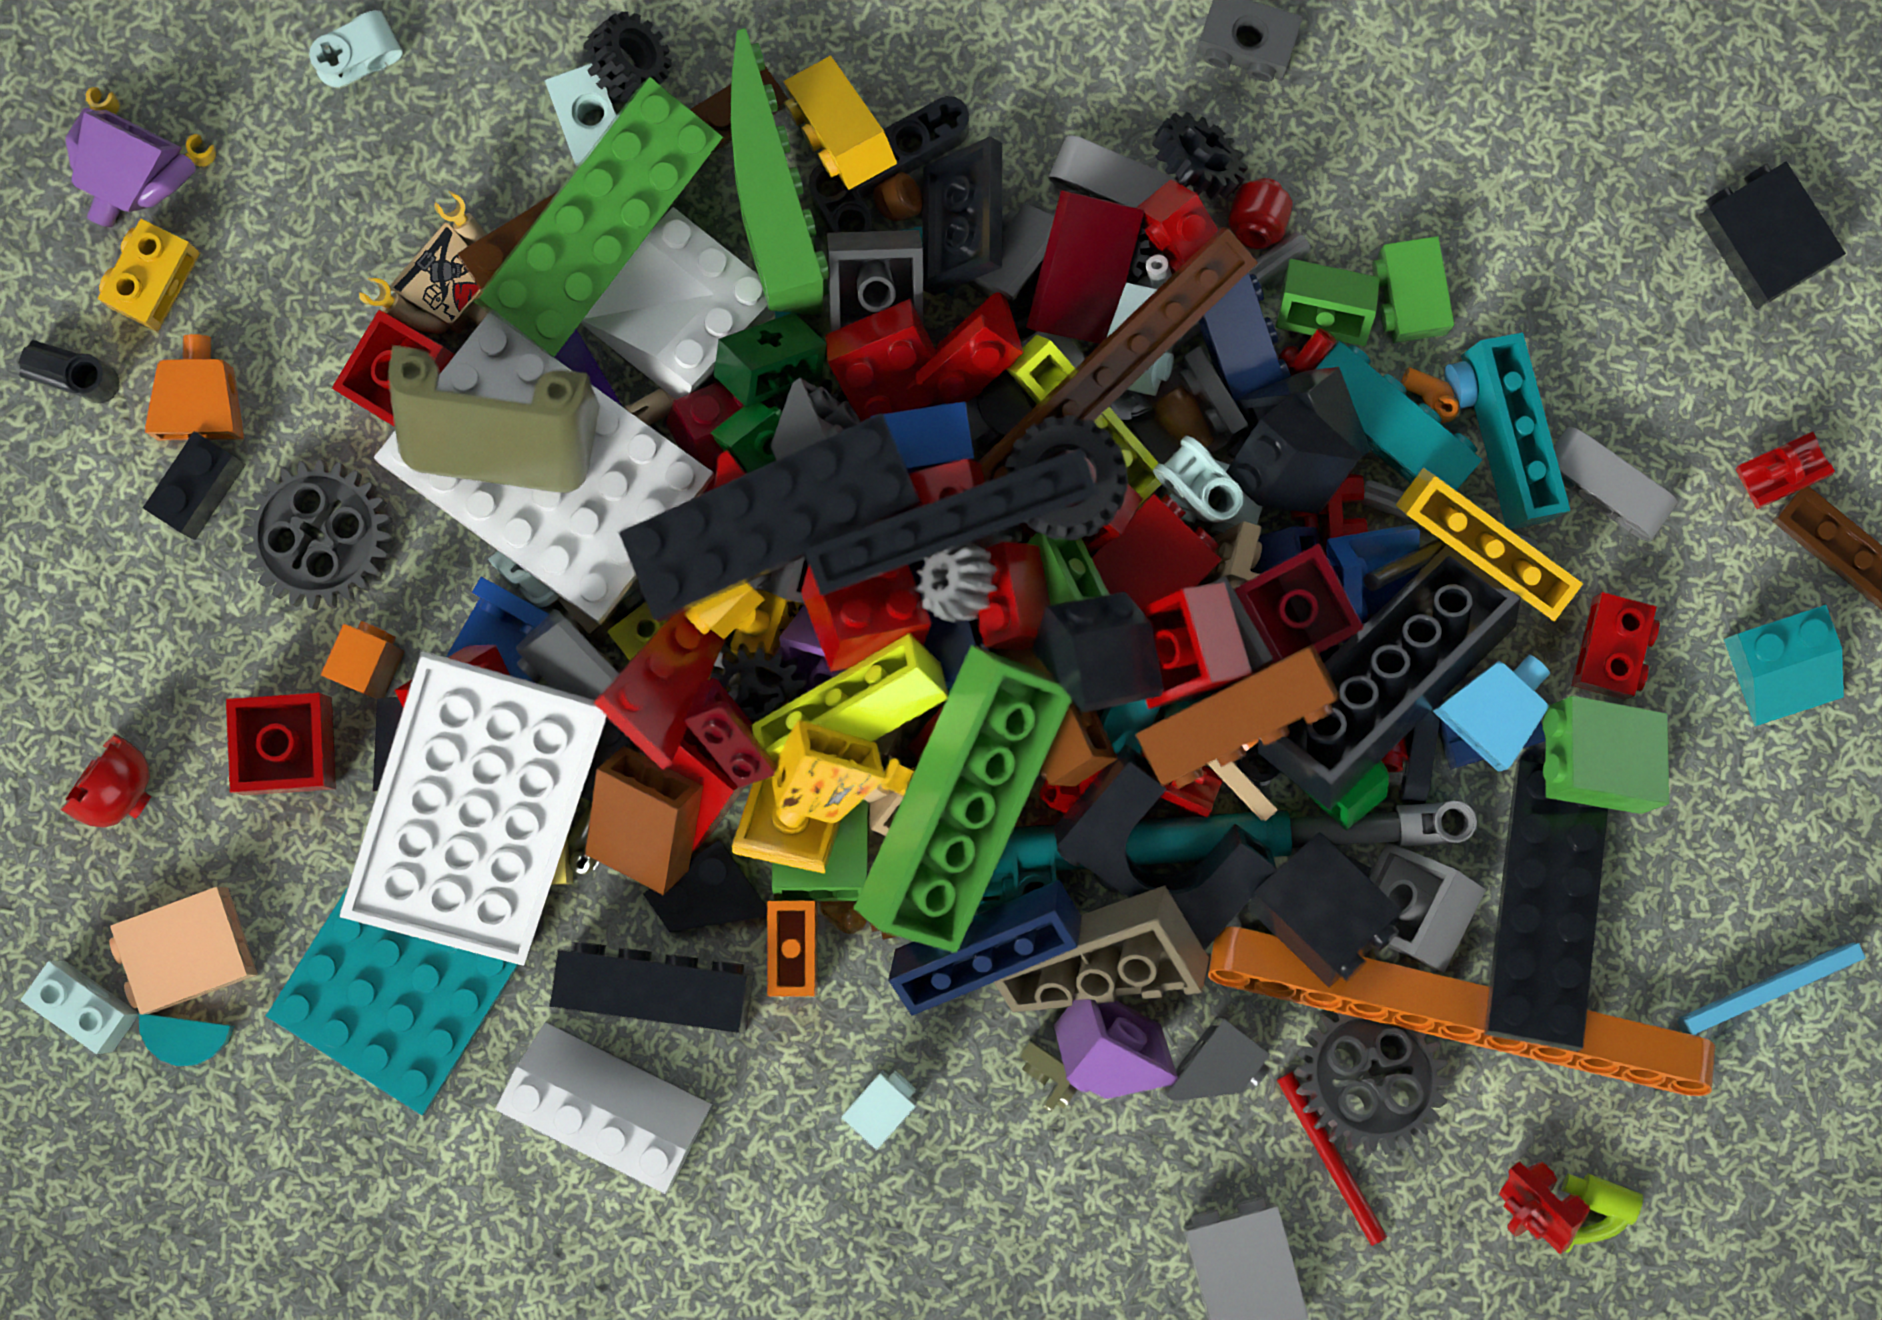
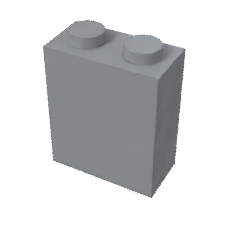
(1245, 1264)

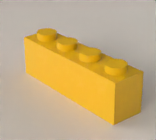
(1488, 544)

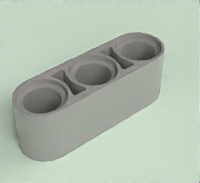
(1104, 173)
(1612, 484)

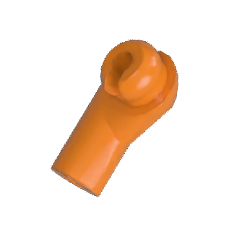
(1434, 392)

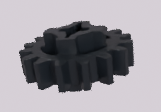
(1200, 155)
(753, 675)

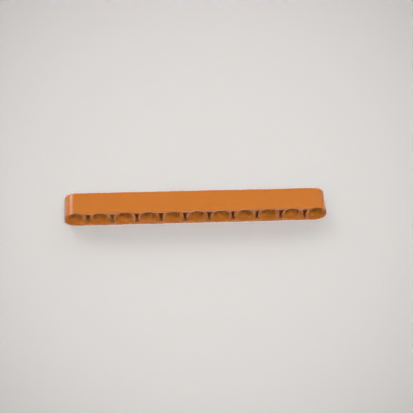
(1458, 1013)

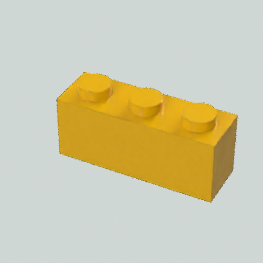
(838, 123)

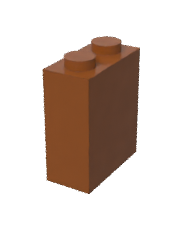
(643, 819)

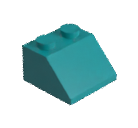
(1788, 665)

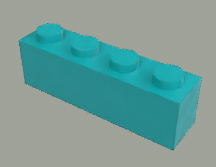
(1399, 429)
(1516, 432)

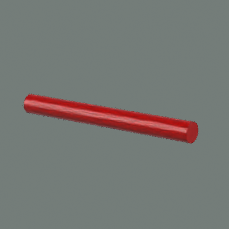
(1333, 1161)

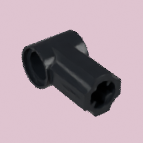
(68, 371)

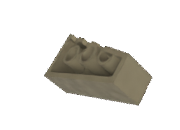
(1121, 951)

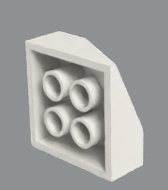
(676, 304)

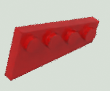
(659, 685)

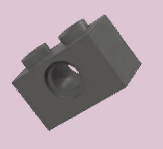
(1272, 27)

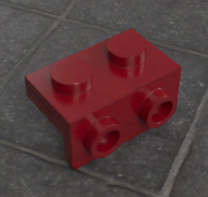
(728, 734)

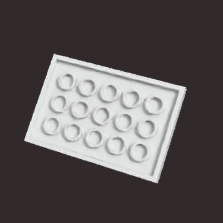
(555, 536)
(473, 809)

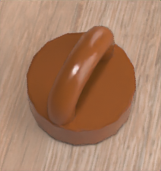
(898, 197)

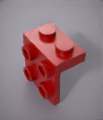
(973, 353)

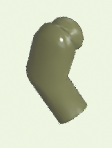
(577, 843)

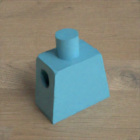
(1498, 710)

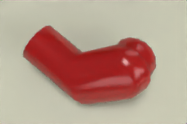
(1311, 354)

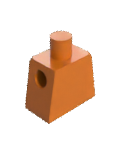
(194, 396)

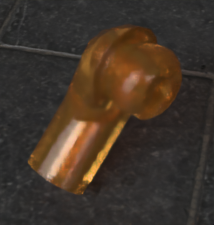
(843, 916)

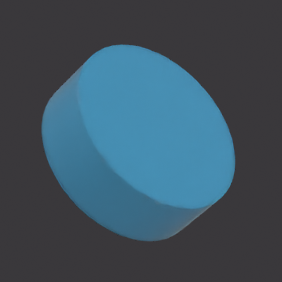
(1463, 382)

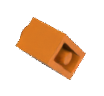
(363, 659)
(792, 948)

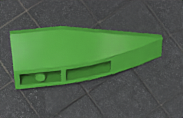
(767, 192)

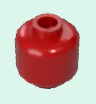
(1260, 213)

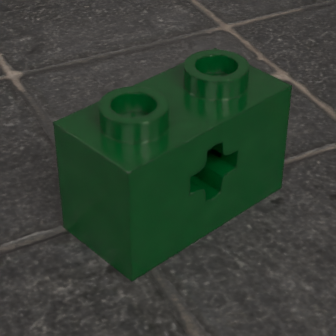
(769, 359)

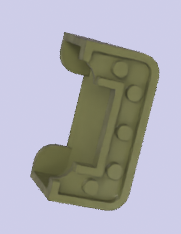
(489, 438)

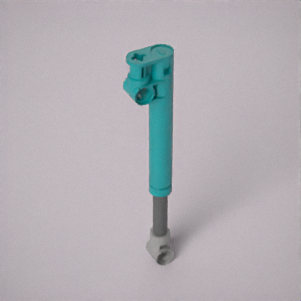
(1034, 857)

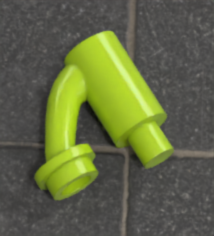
(1607, 1198)

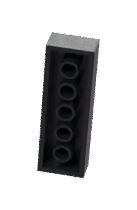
(1396, 673)

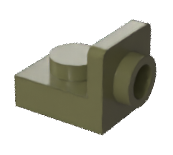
(1045, 1066)

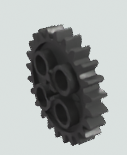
(283, 512)
(1382, 1117)

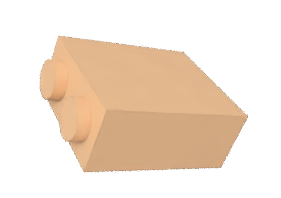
(182, 951)

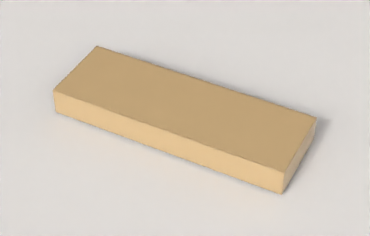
(1238, 781)

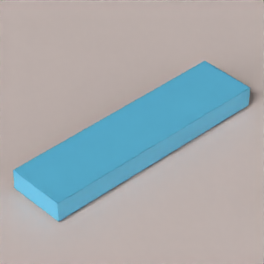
(1770, 988)

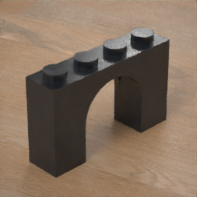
(1097, 834)

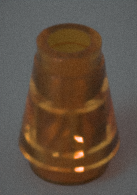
(1182, 417)

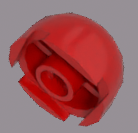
(110, 786)

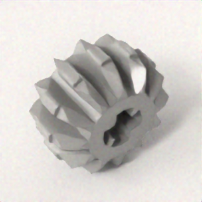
(957, 582)

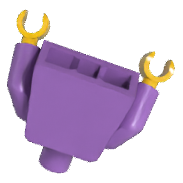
(124, 162)

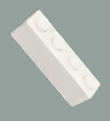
(604, 1107)

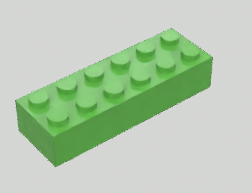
(599, 217)
(963, 800)

